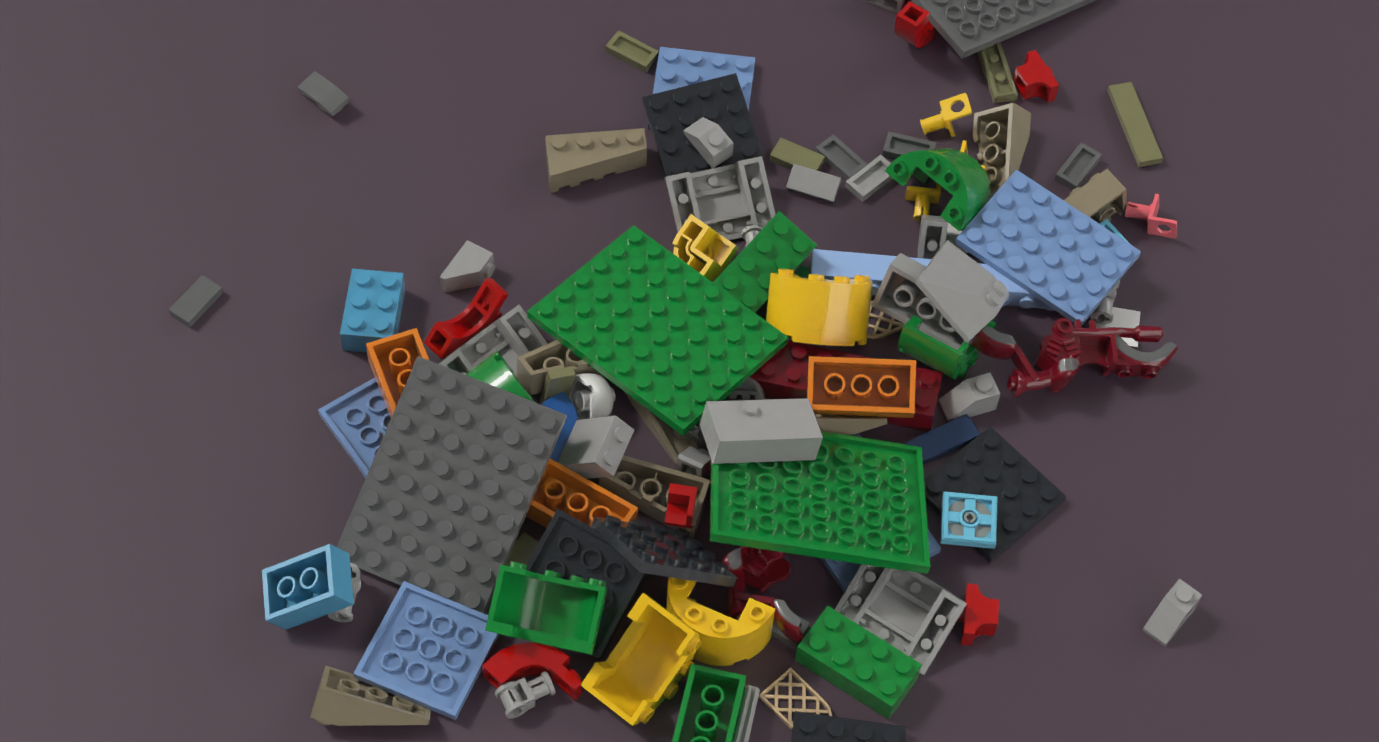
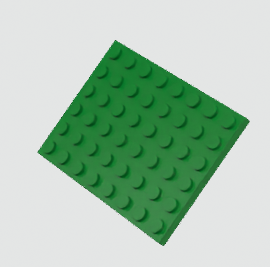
(657, 328)
(848, 505)

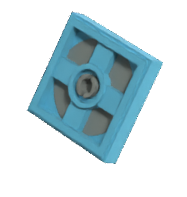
(969, 520)

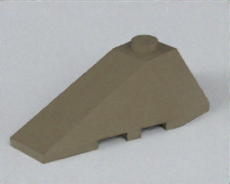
(1001, 141)

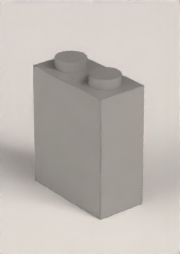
(596, 446)

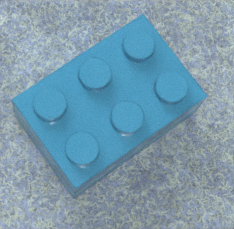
(371, 308)
(307, 587)

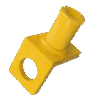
(944, 119)
(922, 198)

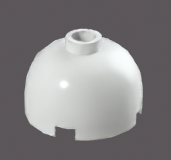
(592, 396)

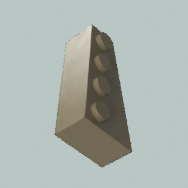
(593, 155)
(1100, 197)
(534, 365)
(648, 488)

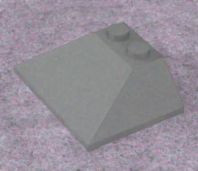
(723, 197)
(962, 290)
(510, 335)
(902, 610)

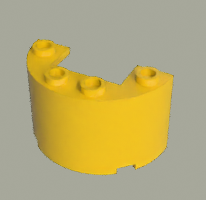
(820, 309)
(721, 636)
(644, 663)

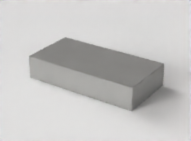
(869, 179)
(813, 183)

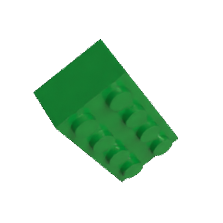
(773, 248)
(858, 662)
(709, 705)

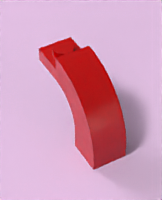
(914, 26)
(482, 311)
(531, 660)

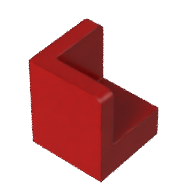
(681, 505)

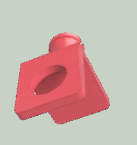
(1150, 214)

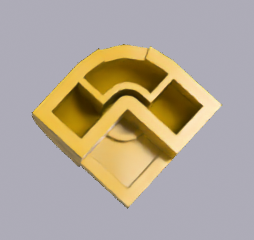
(703, 248)

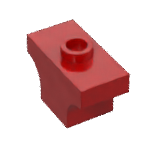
(1035, 78)
(978, 616)

